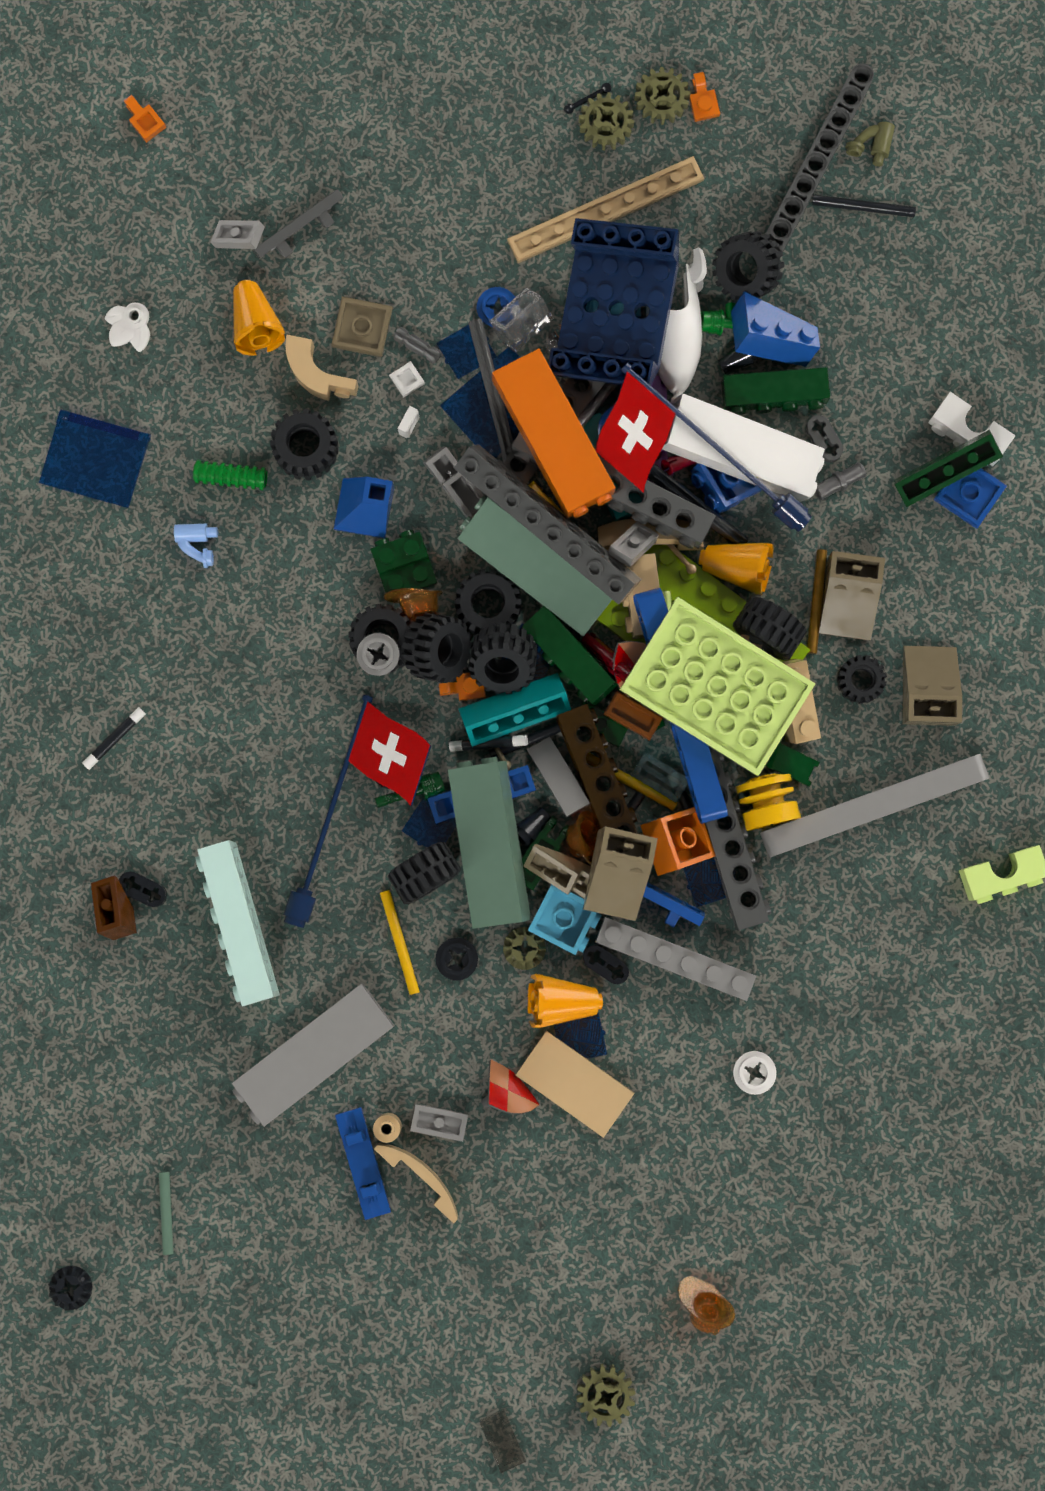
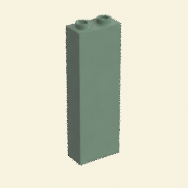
(533, 565)
(489, 843)

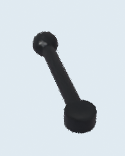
(569, 108)

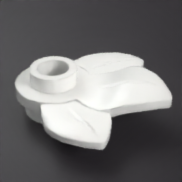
(126, 329)

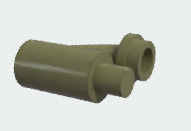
(883, 137)

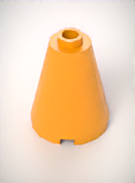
(254, 320)
(739, 564)
(560, 1001)

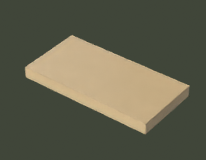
(575, 1084)

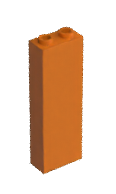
(553, 434)

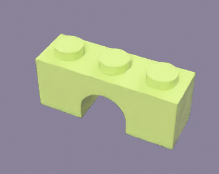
(981, 882)

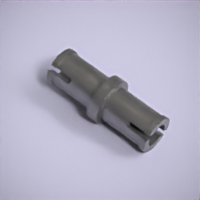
(840, 481)

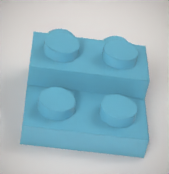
(564, 920)

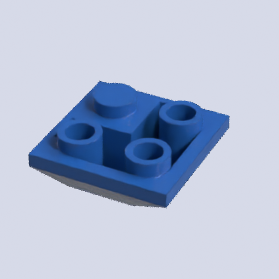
(364, 506)

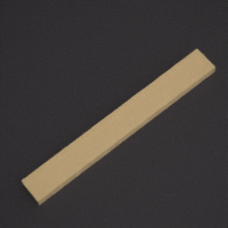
(607, 208)

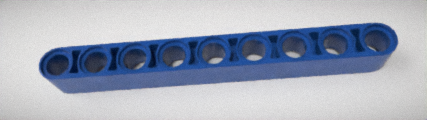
(693, 753)

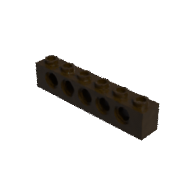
(578, 750)

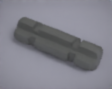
(417, 345)

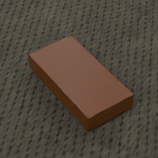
(633, 715)

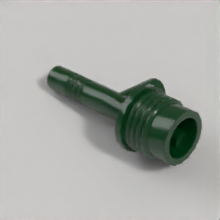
(429, 786)

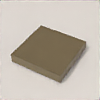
(362, 326)

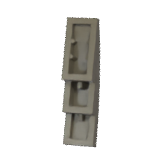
(559, 870)

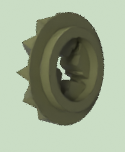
(515, 957)

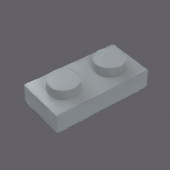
(237, 234)
(633, 544)
(439, 1122)

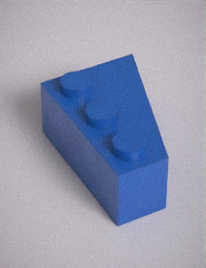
(772, 333)

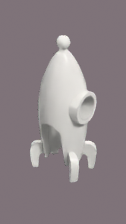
(684, 332)

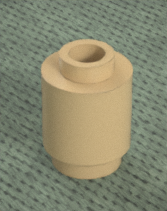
(395, 1123)

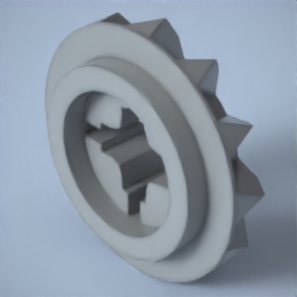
(375, 642)

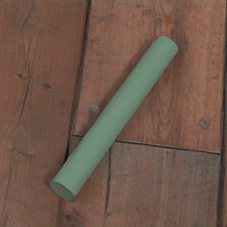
(166, 1214)

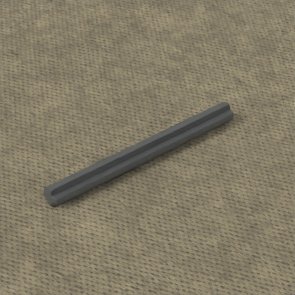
(495, 401)

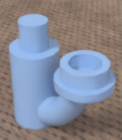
(195, 533)

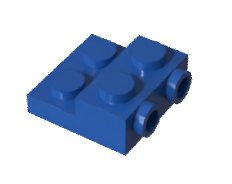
(721, 489)

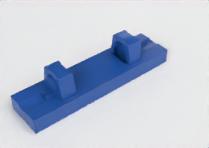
(675, 905)
(363, 1163)

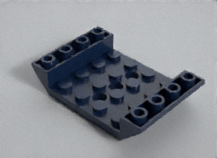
(616, 266)

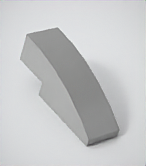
(458, 488)
(558, 777)

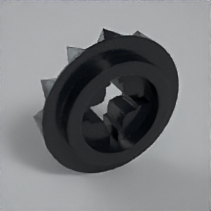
(444, 957)
(76, 1276)

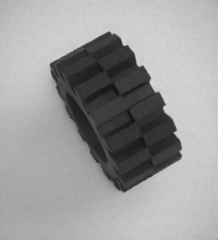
(877, 679)

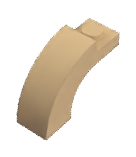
(311, 378)

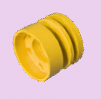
(768, 801)

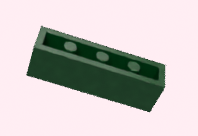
(775, 390)
(948, 468)
(571, 657)

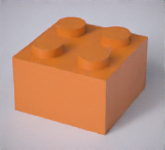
(679, 842)

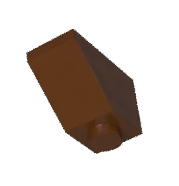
(112, 909)

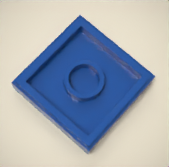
(971, 496)

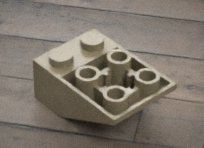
(851, 595)
(931, 686)
(619, 872)

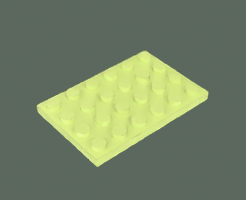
(717, 686)

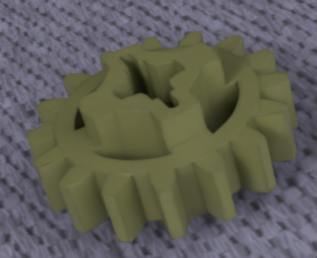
(663, 106)
(608, 110)
(615, 1389)

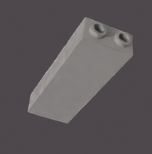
(312, 1055)

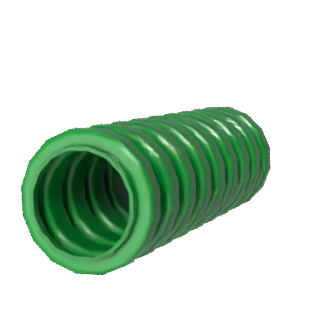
(229, 475)

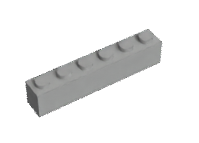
(675, 959)

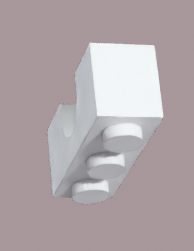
(950, 421)

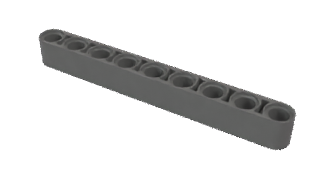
(819, 155)

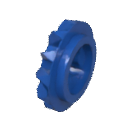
(489, 298)

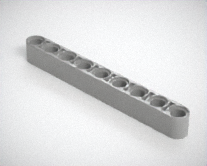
(874, 805)

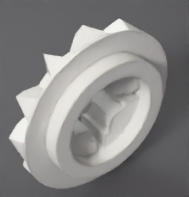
(757, 1085)

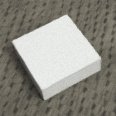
(407, 379)
(408, 422)

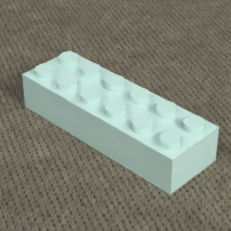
(237, 922)

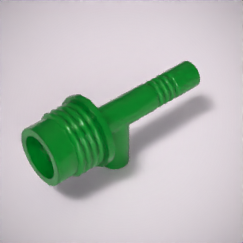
(715, 321)

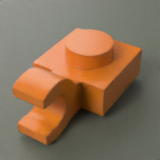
(703, 102)
(144, 119)
(464, 687)

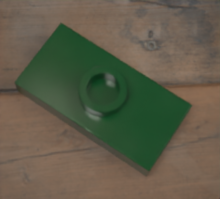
(611, 729)

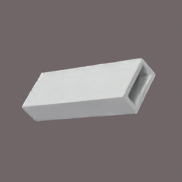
(768, 454)

